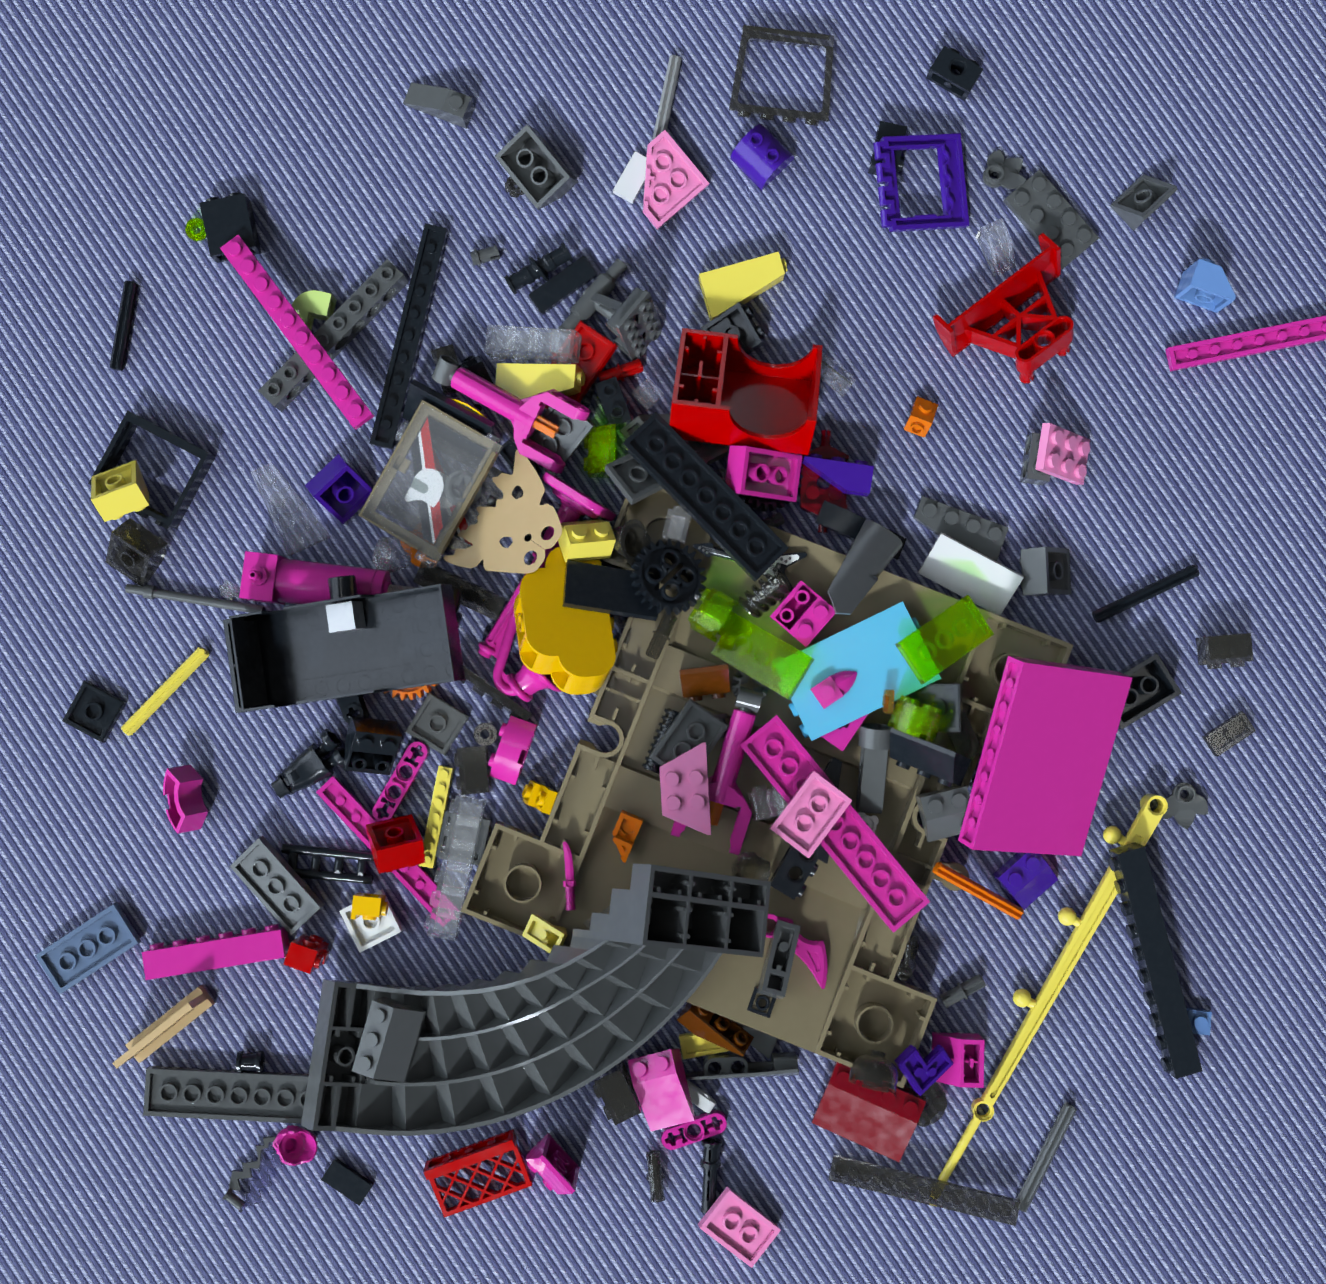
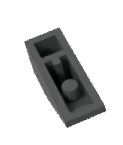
(440, 103)
(779, 960)

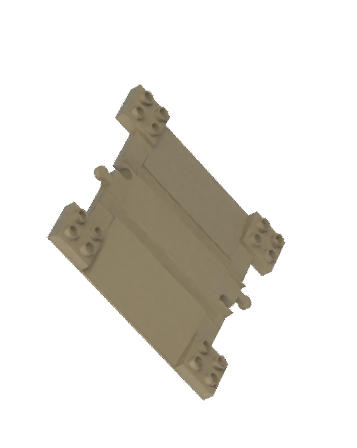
(862, 1000)

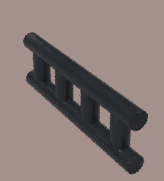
(338, 854)

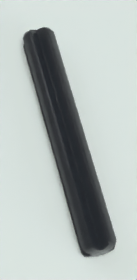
(123, 325)

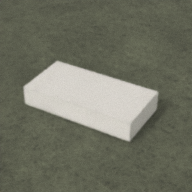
(632, 178)

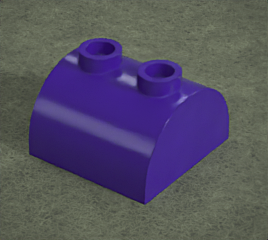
(761, 156)

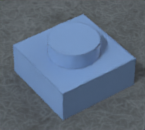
(1200, 1021)

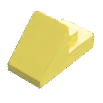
(544, 933)

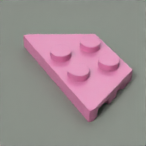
(687, 789)

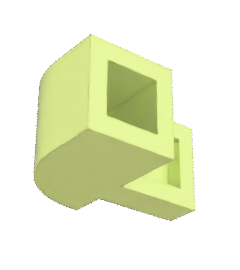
(314, 305)

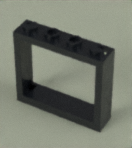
(118, 445)

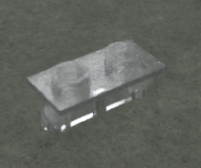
(838, 380)

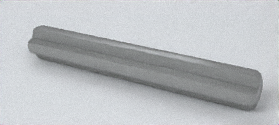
(667, 95)

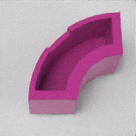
(512, 749)
(185, 798)

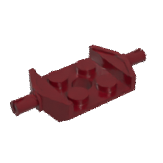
(811, 494)

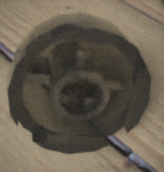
(874, 1072)

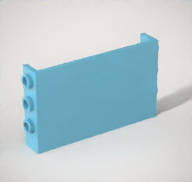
(879, 666)

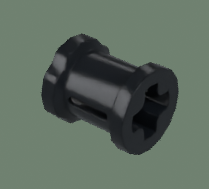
(250, 1061)

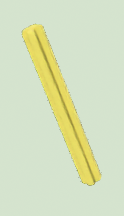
(165, 691)

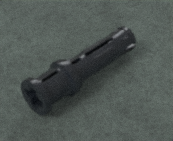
(710, 1164)

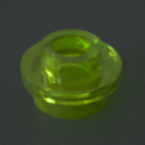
(190, 228)

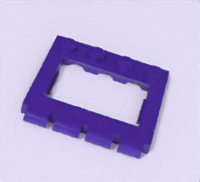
(951, 182)

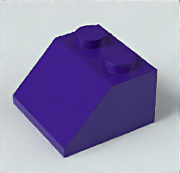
(339, 489)
(1025, 877)

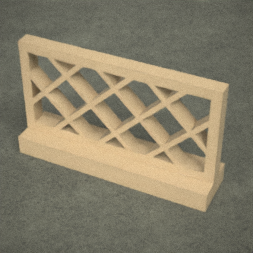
(166, 1026)

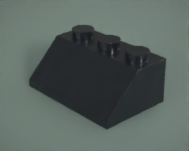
(928, 758)

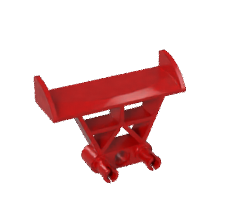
(1002, 303)

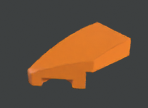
(626, 832)

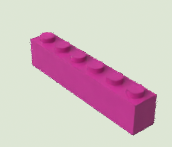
(216, 952)

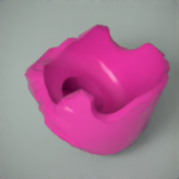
(295, 1145)

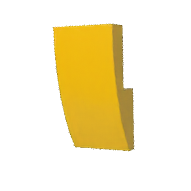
(539, 796)

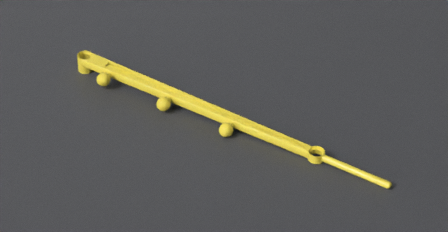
(1085, 927)

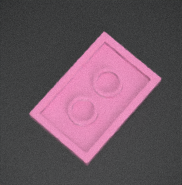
(1062, 454)
(810, 814)
(739, 1227)

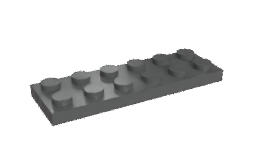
(638, 484)

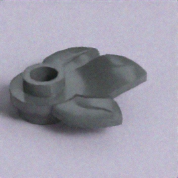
(1005, 170)
(1185, 808)

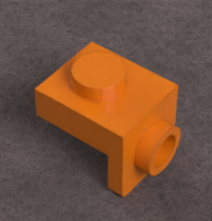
(921, 417)

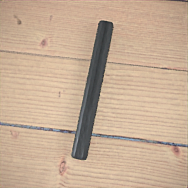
(1046, 1155)

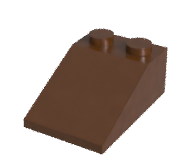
(705, 681)

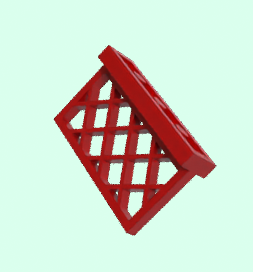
(470, 1155)

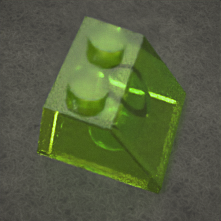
(601, 450)

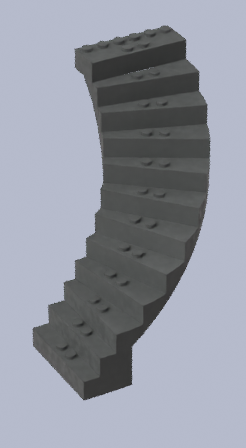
(540, 1031)

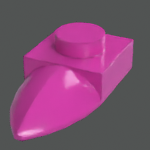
(834, 687)

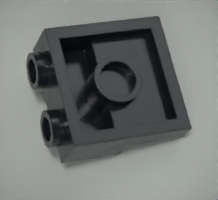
(739, 321)

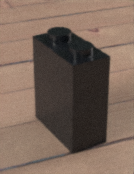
(226, 219)

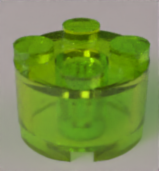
(712, 614)
(914, 719)

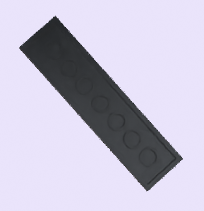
(704, 496)

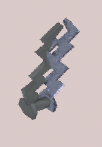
(263, 1165)

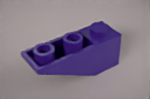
(845, 476)

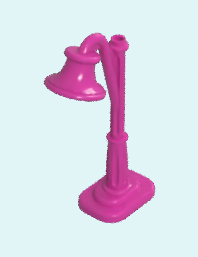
(502, 634)

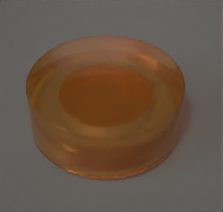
(888, 701)

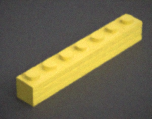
(436, 814)

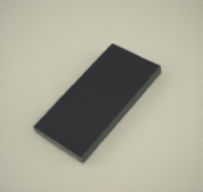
(419, 392)
(604, 591)

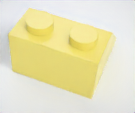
(119, 491)
(586, 540)

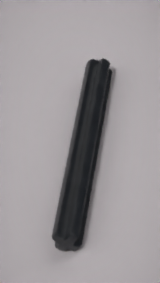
(1145, 593)

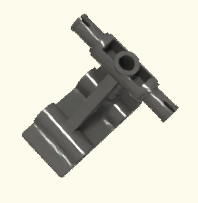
(632, 321)

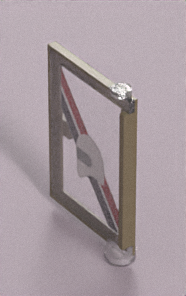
(430, 481)

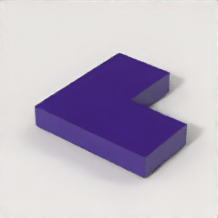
(923, 1072)

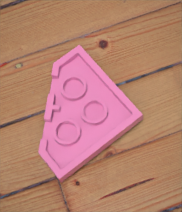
(669, 180)

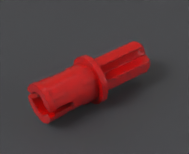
(622, 371)

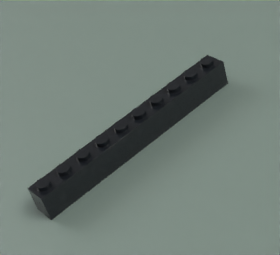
(1155, 960)

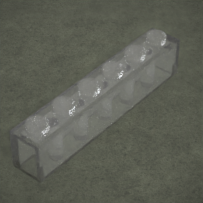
(456, 867)

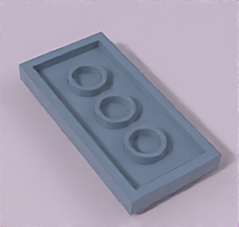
(88, 948)

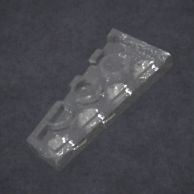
(290, 515)

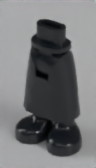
(310, 766)

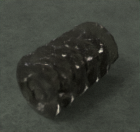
(766, 595)

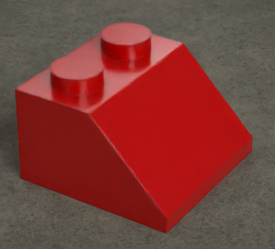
(395, 843)

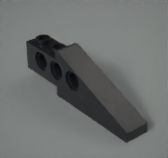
(780, 879)

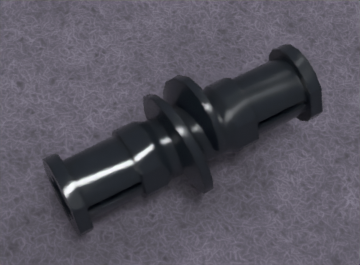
(538, 268)

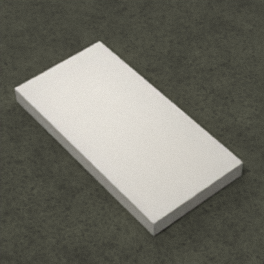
(970, 574)

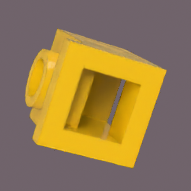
(369, 906)

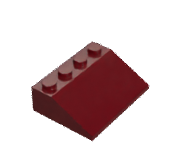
(869, 1116)

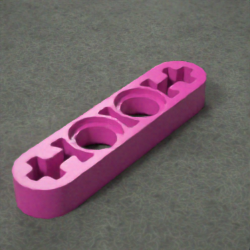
(403, 783)

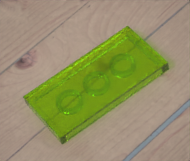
(944, 639)
(762, 656)

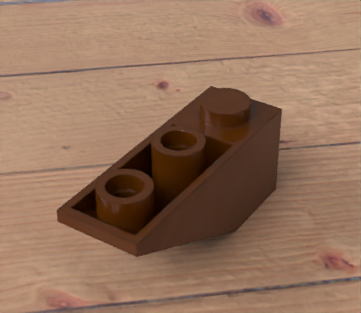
(715, 1029)

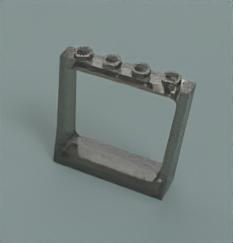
(791, 38)

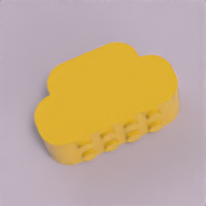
(561, 640)

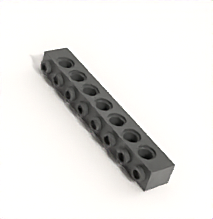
(336, 332)

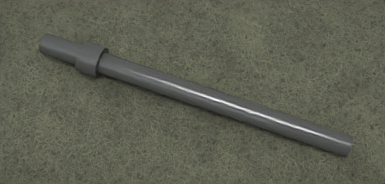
(152, 592)

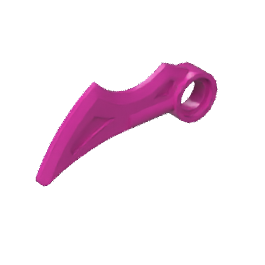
(810, 952)

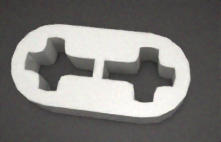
(700, 1098)

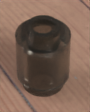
(493, 734)

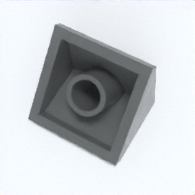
(1142, 200)

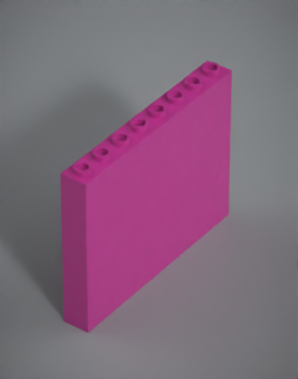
(1044, 758)

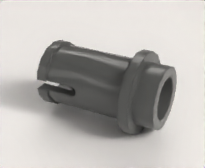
(484, 255)

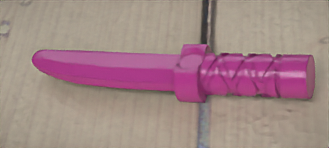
(569, 883)

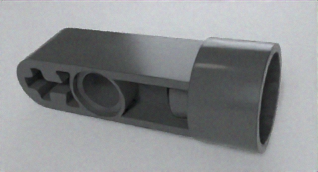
(874, 745)

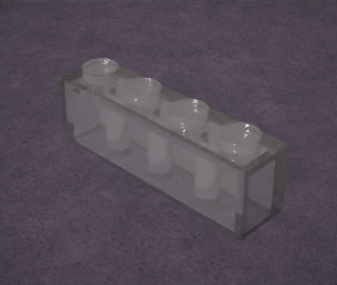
(533, 344)

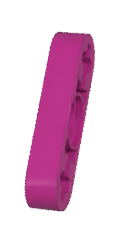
(712, 1130)

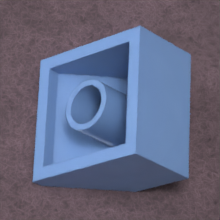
(1205, 286)

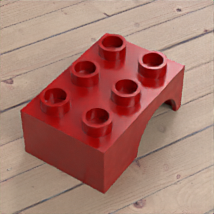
(742, 401)

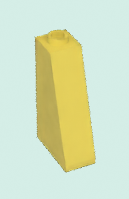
(740, 282)
(531, 379)

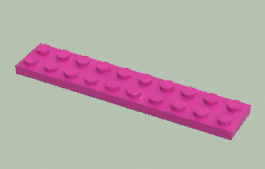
(850, 840)

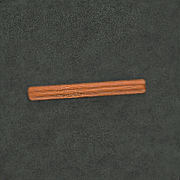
(977, 890)

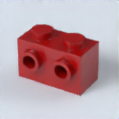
(307, 953)

